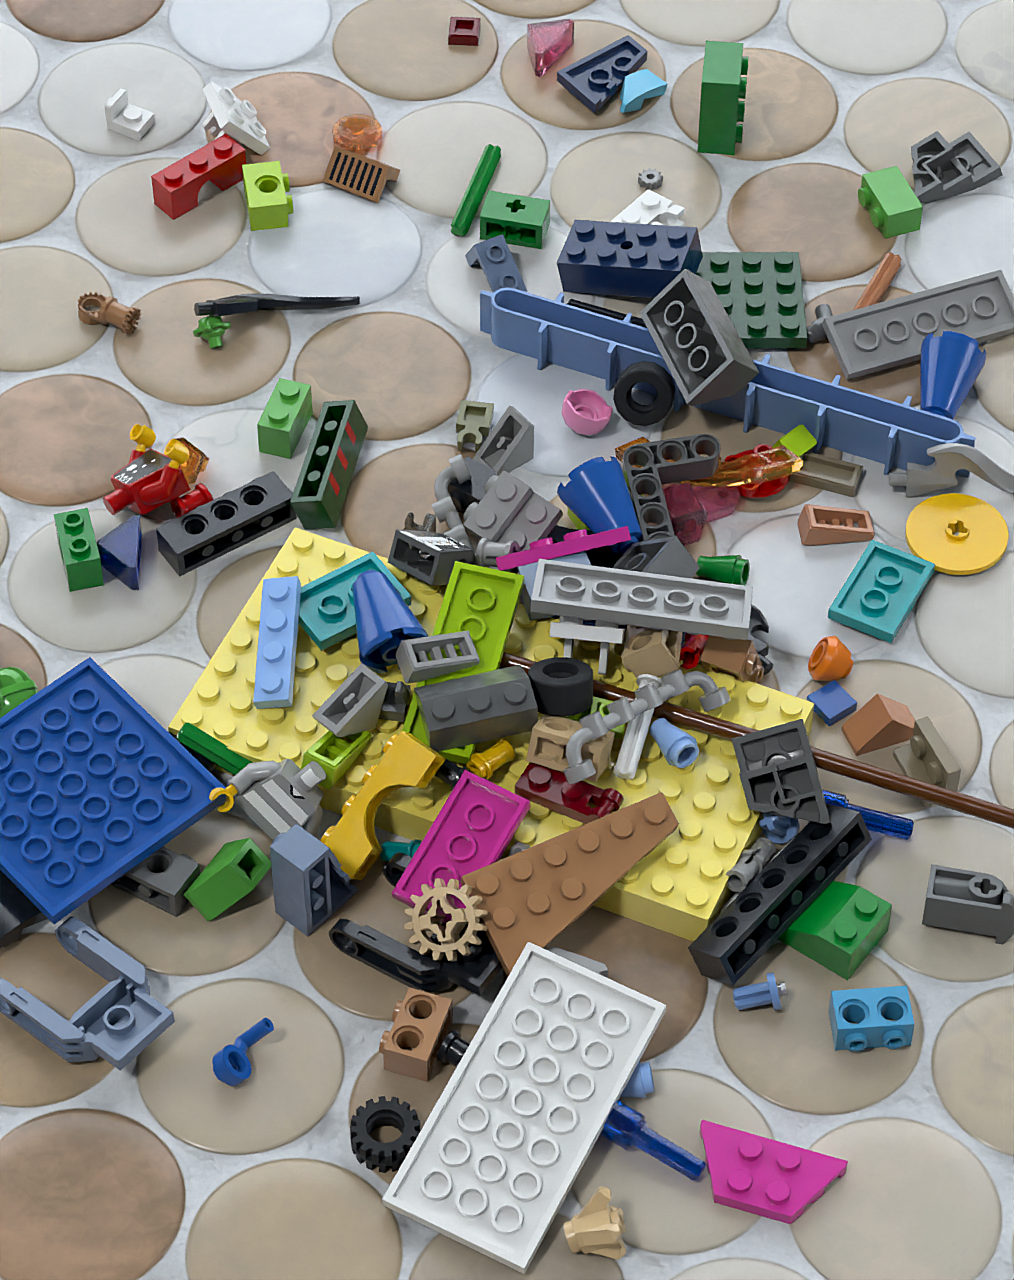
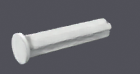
(635, 735)

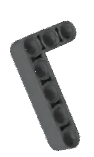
(658, 471)

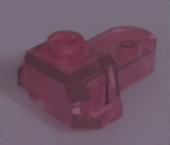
(695, 506)

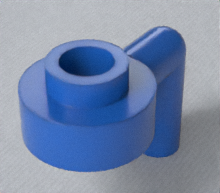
(231, 1062)

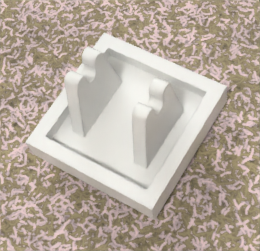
(234, 118)
(573, 628)

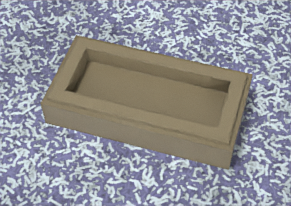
(828, 474)

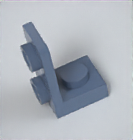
(496, 264)

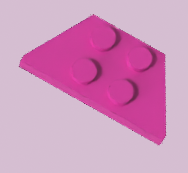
(573, 543)
(765, 1173)

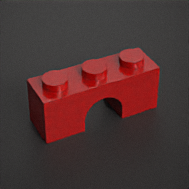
(179, 184)

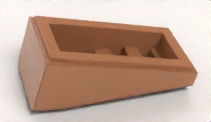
(822, 525)

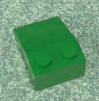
(840, 927)

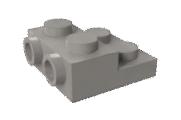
(511, 513)

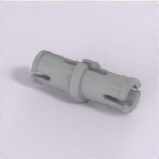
(750, 864)

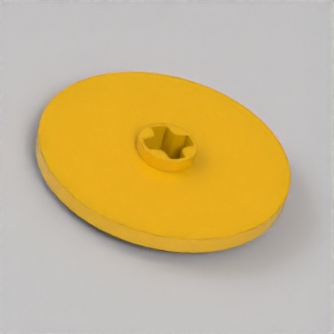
(980, 539)

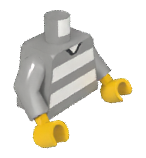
(277, 795)

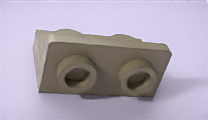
(928, 758)

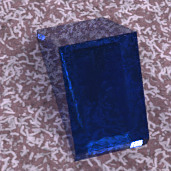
(122, 551)

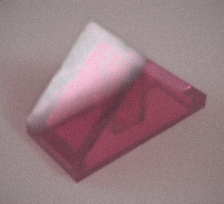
(548, 43)

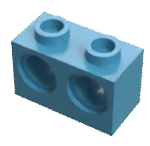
(870, 1010)

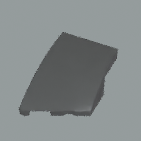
(950, 168)
(781, 772)

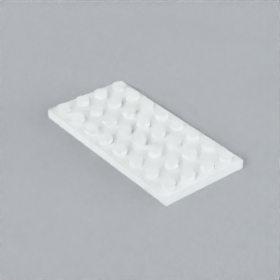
(524, 1107)

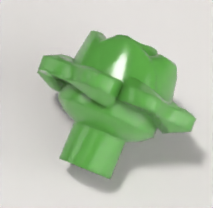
(212, 329)

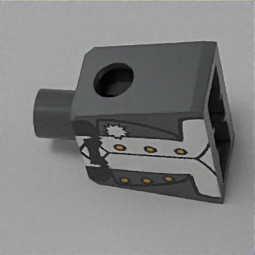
(441, 556)

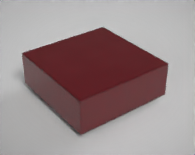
(464, 31)

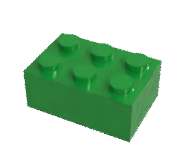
(720, 97)

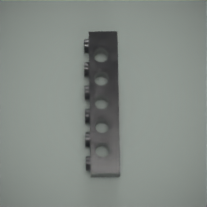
(779, 895)

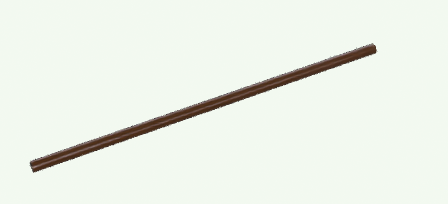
(823, 759)

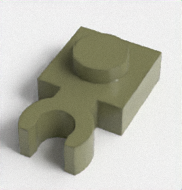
(473, 422)

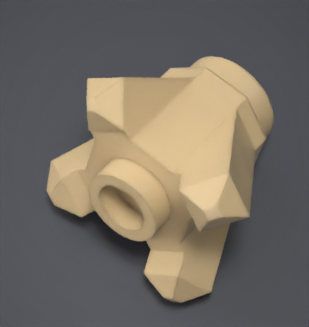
(597, 1227)

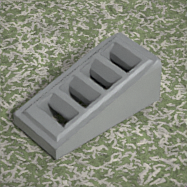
(415, 664)

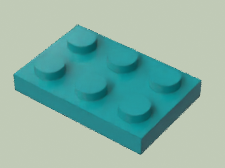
(881, 591)
(328, 602)

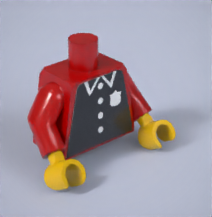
(150, 475)

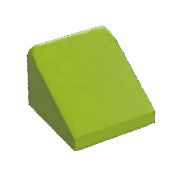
(797, 440)

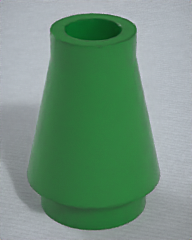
(724, 569)

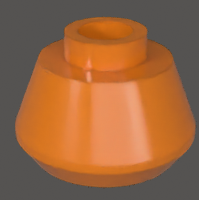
(830, 660)

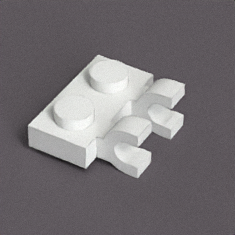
(653, 210)

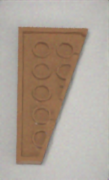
(557, 881)

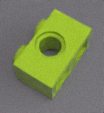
(266, 195)

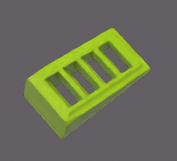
(336, 754)

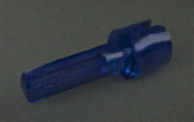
(874, 820)
(629, 1129)

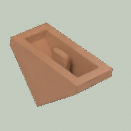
(878, 725)

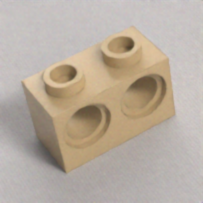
(651, 650)
(550, 740)

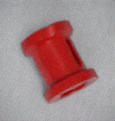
(191, 500)

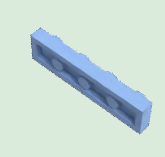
(277, 642)

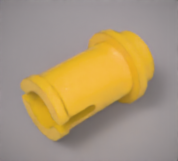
(491, 759)

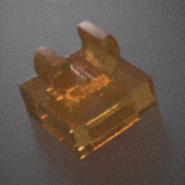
(195, 463)

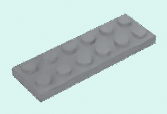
(894, 329)
(642, 599)

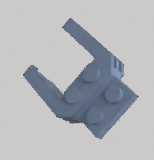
(112, 1023)

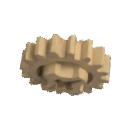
(442, 905)

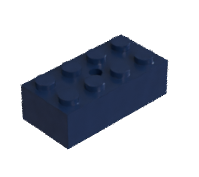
(626, 257)

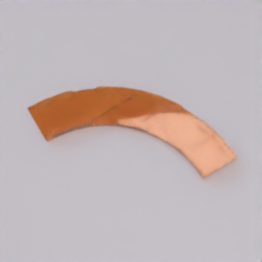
(741, 471)

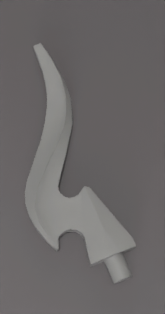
(941, 474)

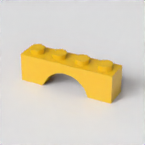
(405, 764)

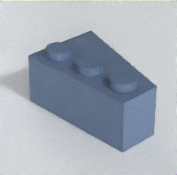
(307, 880)

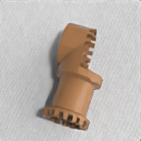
(109, 312)

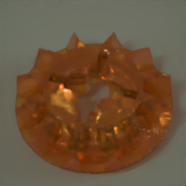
(355, 125)

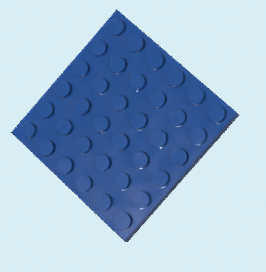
(90, 789)

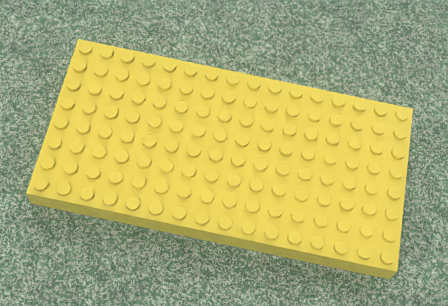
(669, 889)

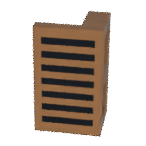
(358, 173)

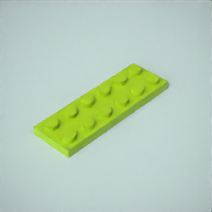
(485, 605)

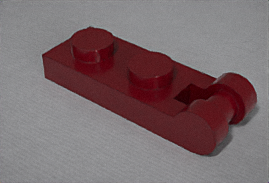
(552, 791)

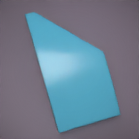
(638, 87)

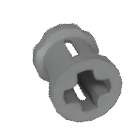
(488, 550)

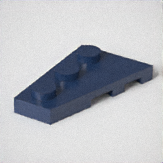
(603, 72)

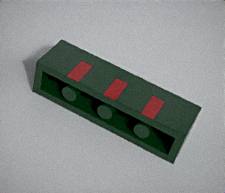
(329, 465)

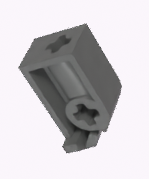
(969, 903)

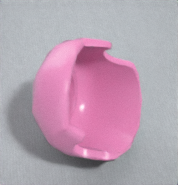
(585, 412)

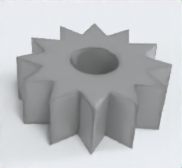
(650, 179)

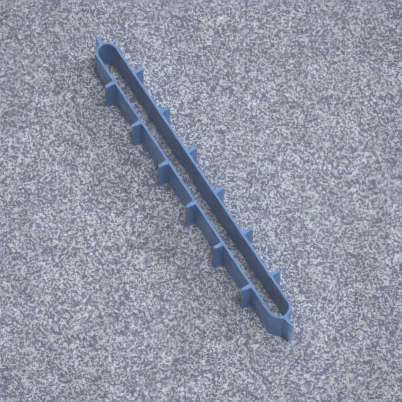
(772, 399)

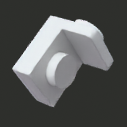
(127, 118)

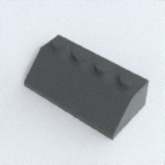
(698, 340)

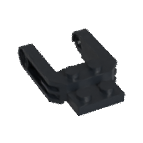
(408, 965)

